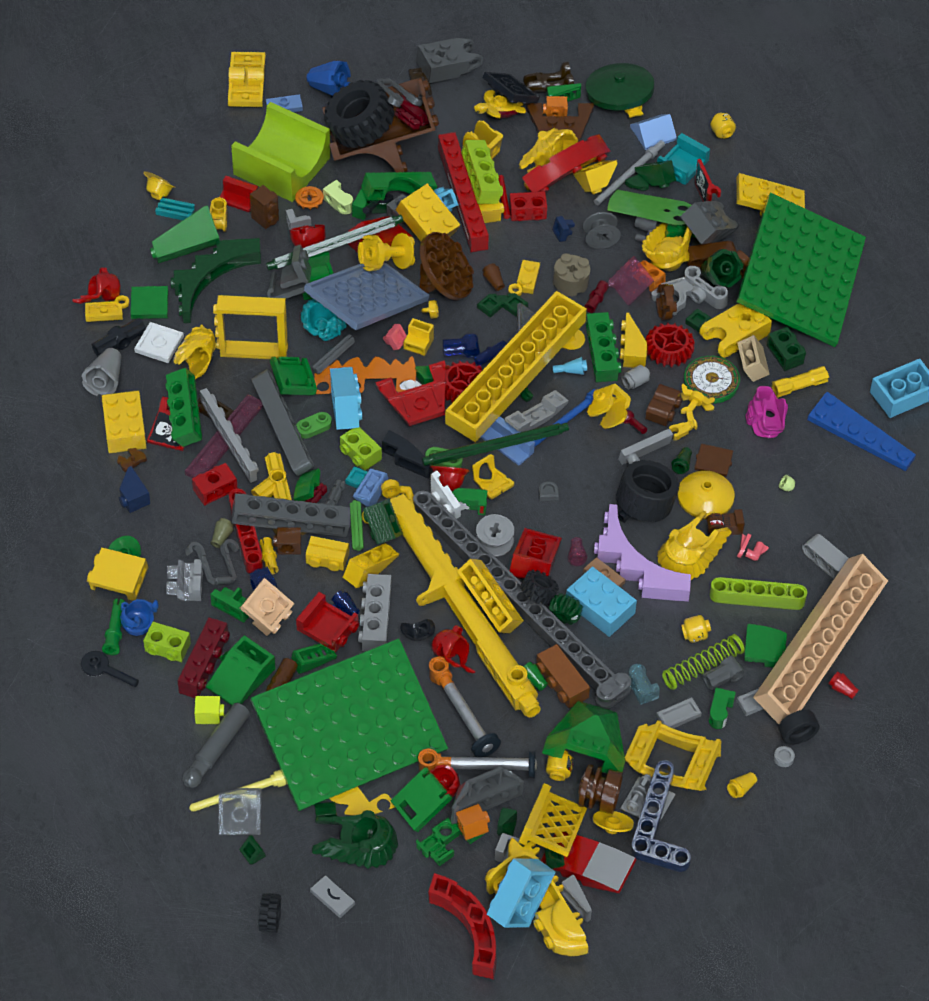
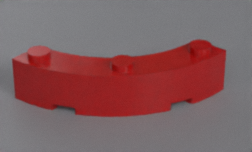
(566, 162)
(469, 910)

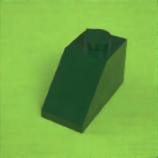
(657, 173)

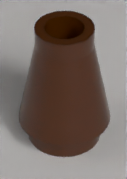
(493, 276)

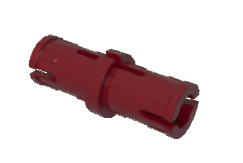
(596, 296)

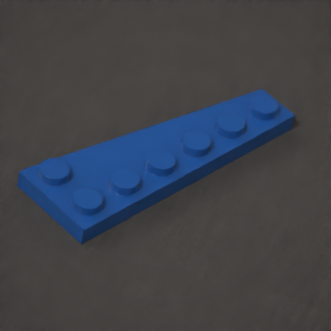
(851, 426)

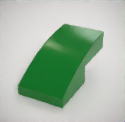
(305, 485)

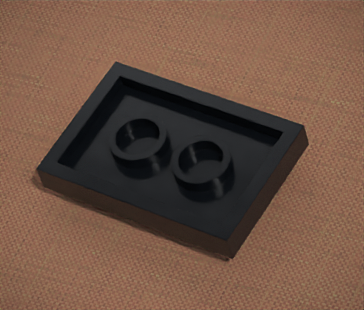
(510, 87)

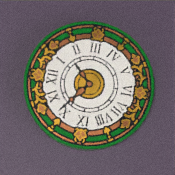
(712, 377)

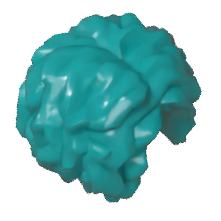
(321, 321)

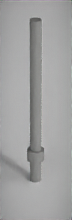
(649, 154)

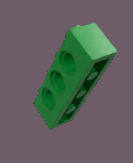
(602, 347)
(183, 407)

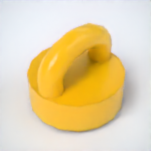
(432, 309)

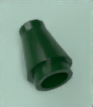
(681, 462)

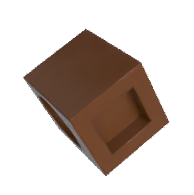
(288, 540)

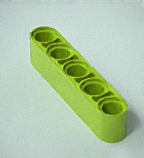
(767, 593)

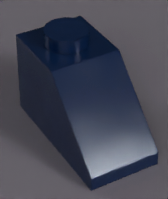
(133, 492)

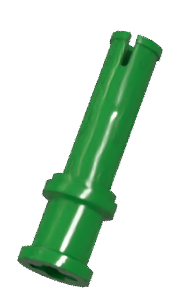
(113, 634)

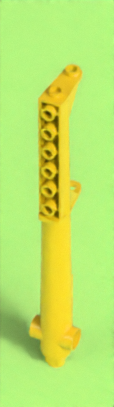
(449, 585)

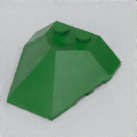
(588, 732)

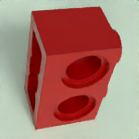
(528, 206)

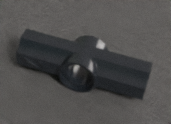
(119, 336)

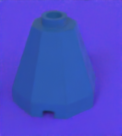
(329, 76)

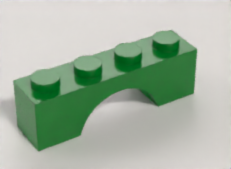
(378, 184)

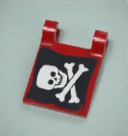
(704, 183)
(162, 427)

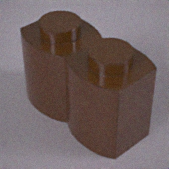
(663, 405)

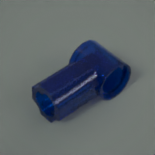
(466, 345)

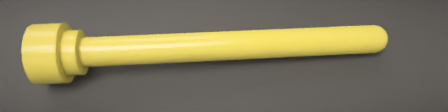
(275, 779)

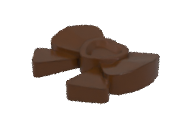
(134, 460)

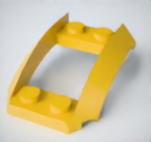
(700, 766)

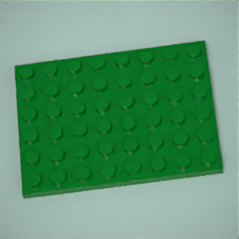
(801, 269)
(348, 724)

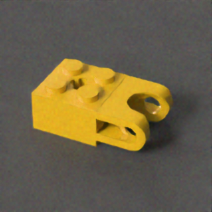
(734, 326)

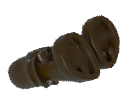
(540, 81)

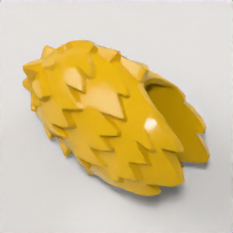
(197, 350)

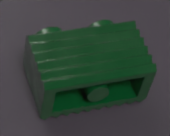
(382, 521)

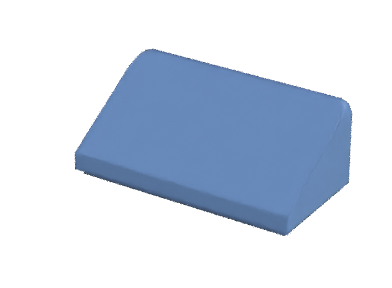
(370, 488)

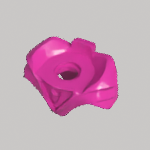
(764, 401)

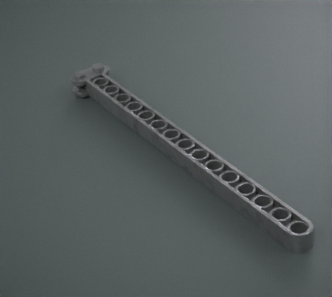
(609, 689)

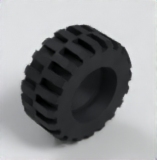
(351, 101)

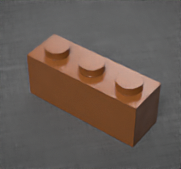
(562, 676)

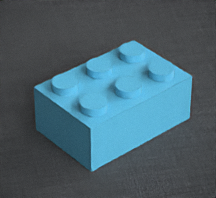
(902, 388)
(345, 398)
(602, 601)
(520, 892)

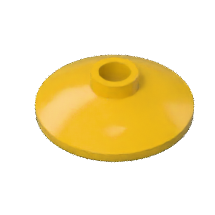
(613, 823)

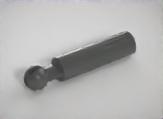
(215, 744)

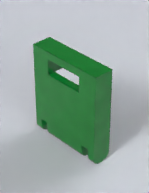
(293, 377)
(424, 797)

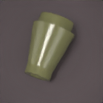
(222, 531)

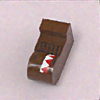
(733, 521)

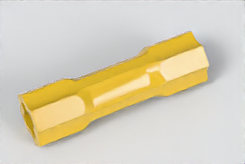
(788, 385)

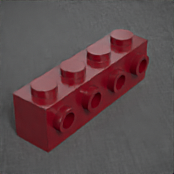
(203, 658)

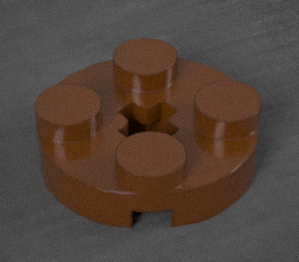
(665, 303)

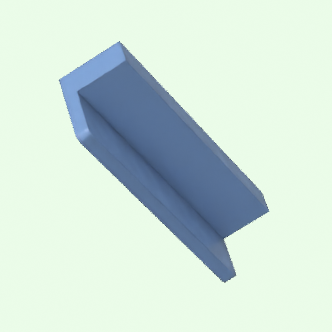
(516, 453)

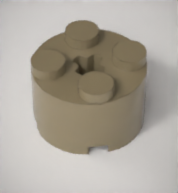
(571, 274)

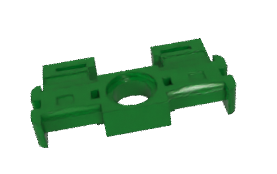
(437, 848)

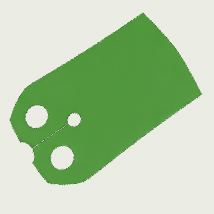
(646, 206)

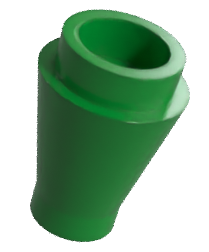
(535, 676)

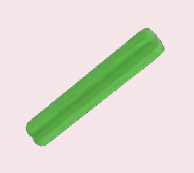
(356, 525)

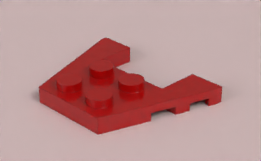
(421, 402)

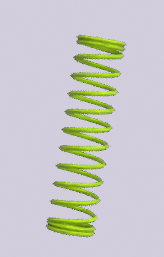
(672, 678)

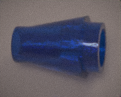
(344, 602)

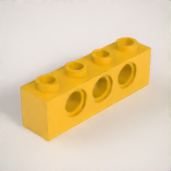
(490, 596)

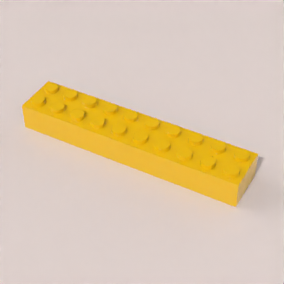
(515, 366)

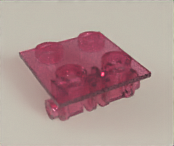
(631, 280)

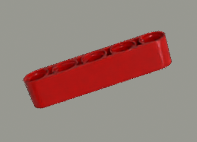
(247, 540)

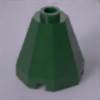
(722, 268)

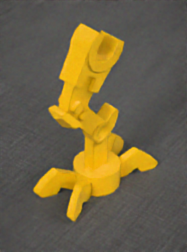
(696, 399)

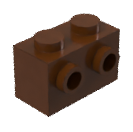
(264, 207)

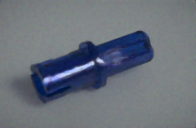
(489, 354)

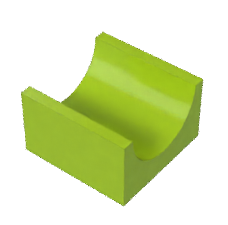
(284, 152)

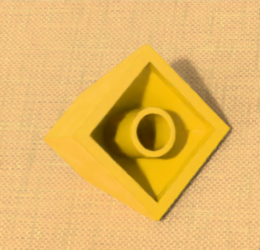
(596, 176)

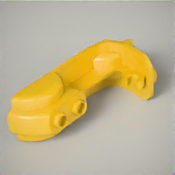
(555, 920)

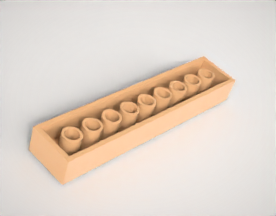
(821, 638)

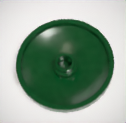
(620, 86)

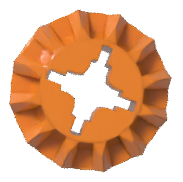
(302, 197)

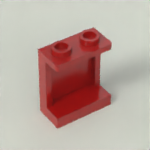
(326, 623)

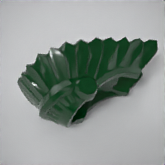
(363, 840)

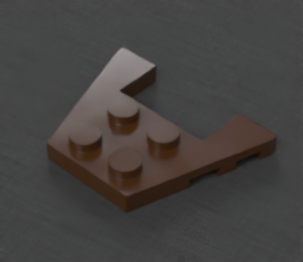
(573, 123)

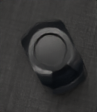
(418, 631)

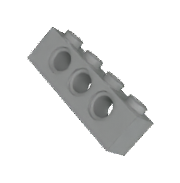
(378, 586)

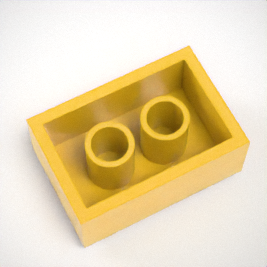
(427, 213)
(123, 421)

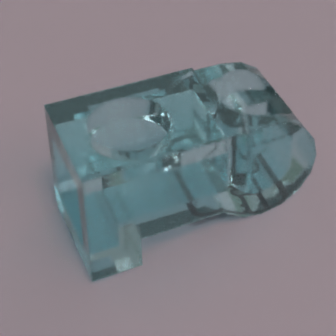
(641, 685)

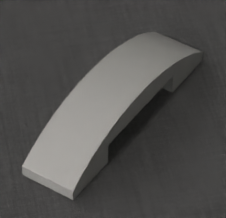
(539, 414)

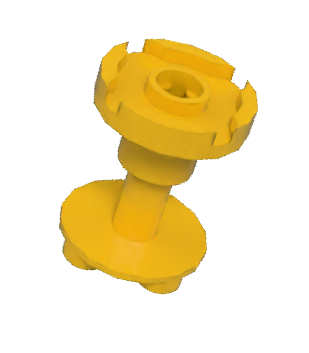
(374, 252)

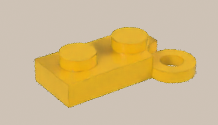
(527, 278)
(106, 310)

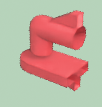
(758, 550)

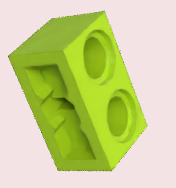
(360, 448)
(168, 638)

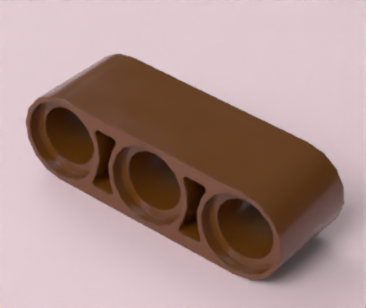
(700, 253)

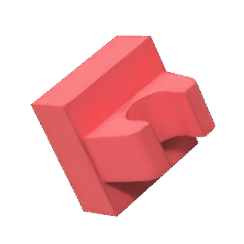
(395, 337)

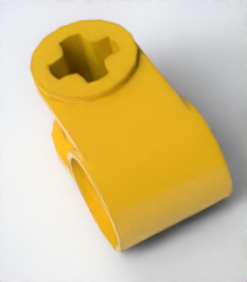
(219, 213)

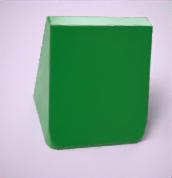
(423, 374)

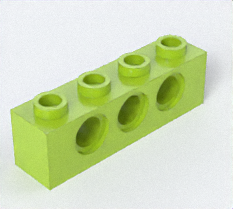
(481, 172)

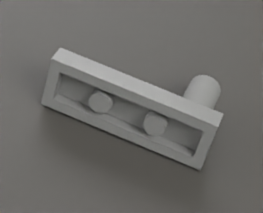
(644, 447)

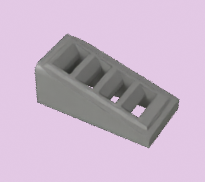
(574, 895)

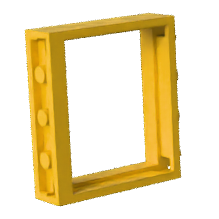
(251, 306)

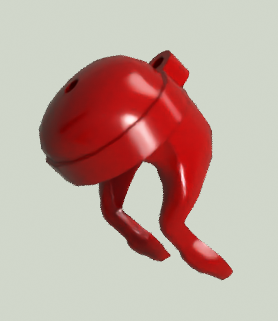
(102, 285)
(449, 644)

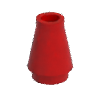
(843, 685)

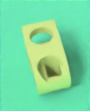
(337, 198)

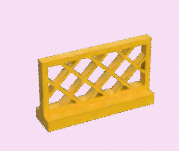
(540, 815)

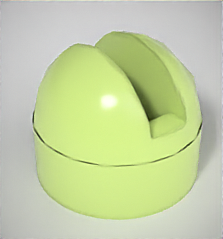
(787, 483)

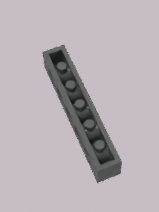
(276, 513)

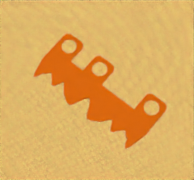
(376, 369)

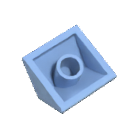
(654, 129)

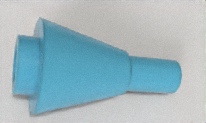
(575, 366)

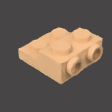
(267, 607)

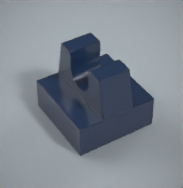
(562, 228)

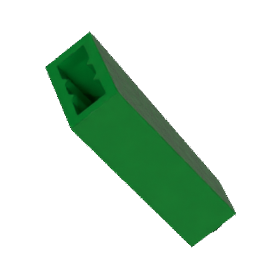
(186, 237)

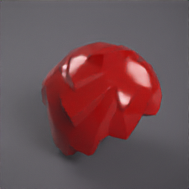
(447, 777)

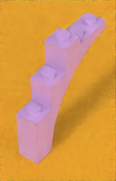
(653, 579)

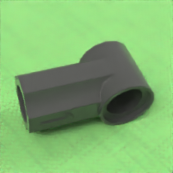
(727, 671)

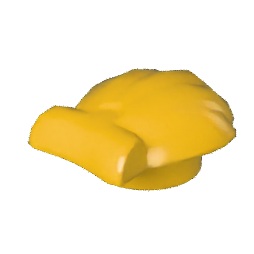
(637, 111)

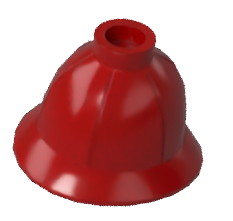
(451, 476)

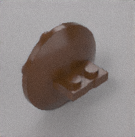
(444, 267)

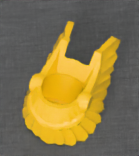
(547, 145)
(664, 251)
(690, 549)

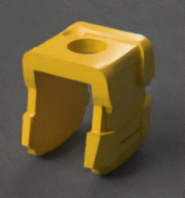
(485, 132)
(614, 406)

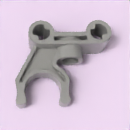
(697, 289)

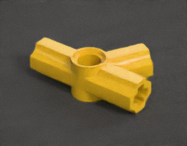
(270, 486)

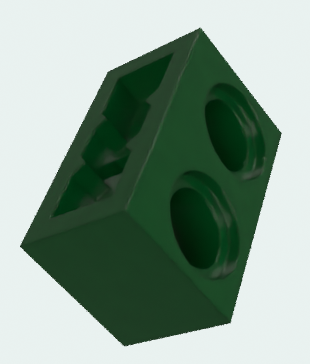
(786, 348)

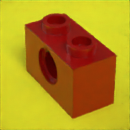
(214, 484)

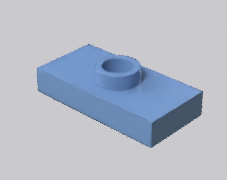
(290, 103)

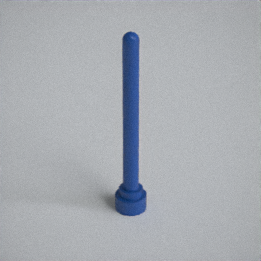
(571, 414)

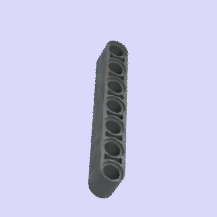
(283, 423)

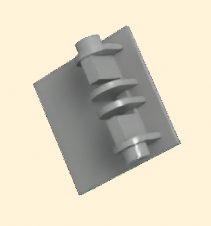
(636, 798)

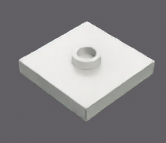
(159, 342)

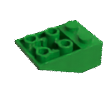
(241, 671)

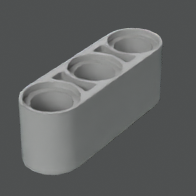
(824, 555)

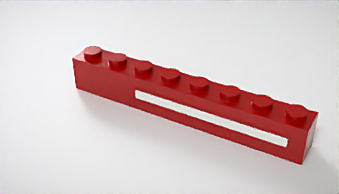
(459, 181)

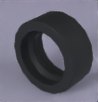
(799, 727)

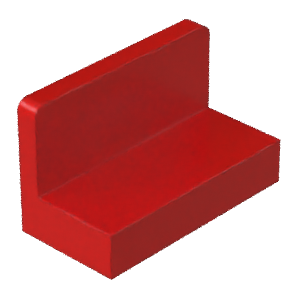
(237, 193)

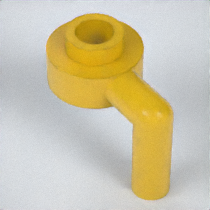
(391, 489)

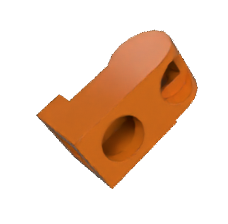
(657, 274)

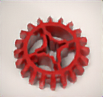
(670, 344)
(462, 376)

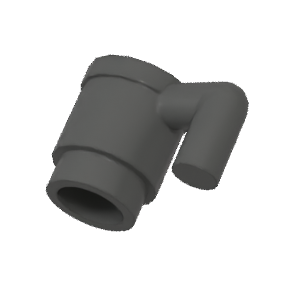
(645, 225)

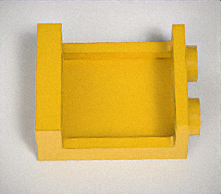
(118, 572)

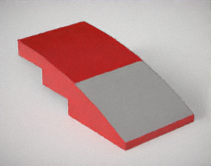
(596, 864)

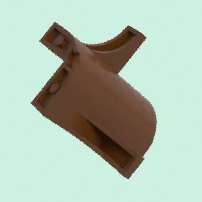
(387, 146)

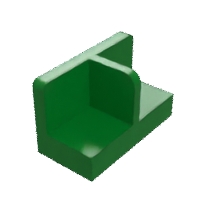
(229, 602)

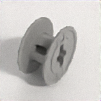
(504, 533)

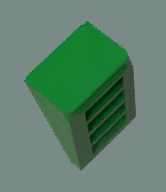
(561, 90)
(358, 205)
(304, 664)

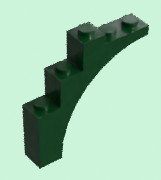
(226, 257)

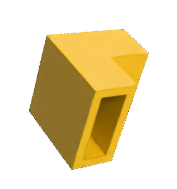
(419, 337)

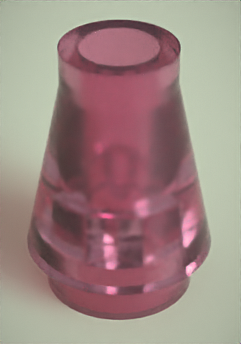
(577, 553)

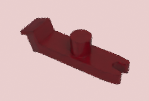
(415, 111)

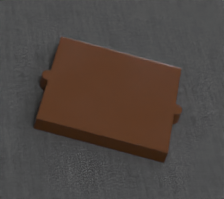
(713, 459)

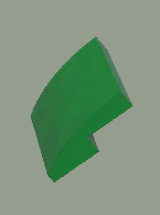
(764, 644)

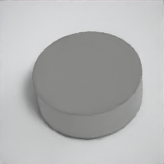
(784, 756)

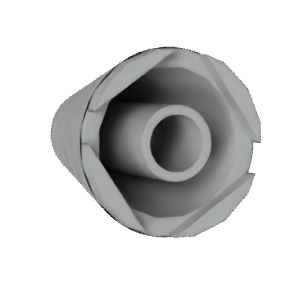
(103, 373)

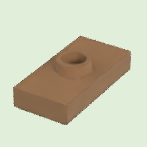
(605, 570)

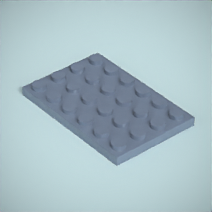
(364, 295)

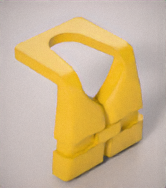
(497, 484)

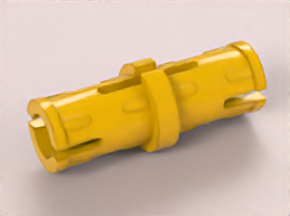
(269, 555)

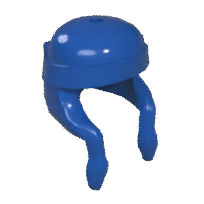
(138, 616)

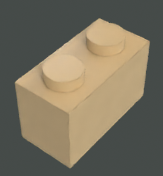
(753, 358)

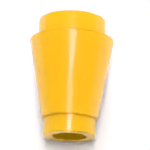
(740, 786)

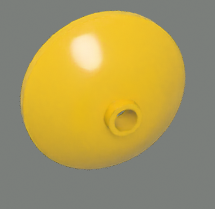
(696, 498)

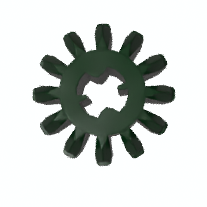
(566, 608)

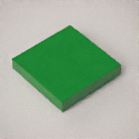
(149, 302)

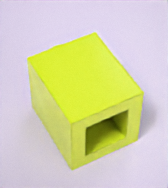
(208, 709)

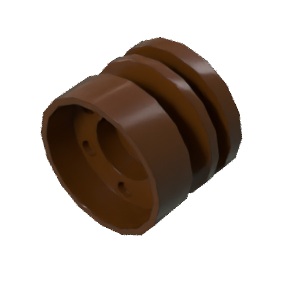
(600, 789)

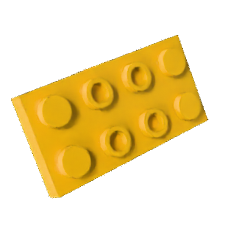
(246, 79)
(754, 192)

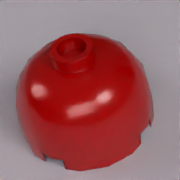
(308, 235)

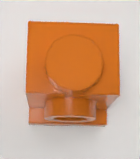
(555, 106)

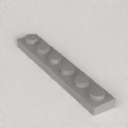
(226, 430)

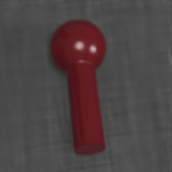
(636, 424)

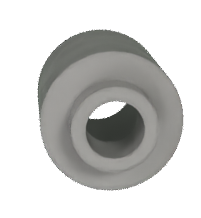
(635, 377)

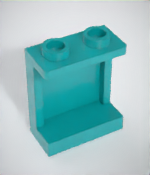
(685, 156)

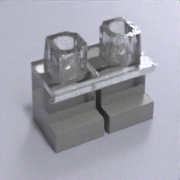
(189, 580)

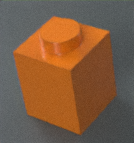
(472, 821)

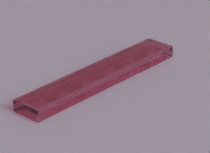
(217, 446)

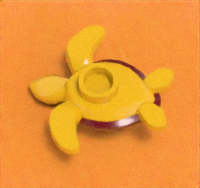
(498, 106)

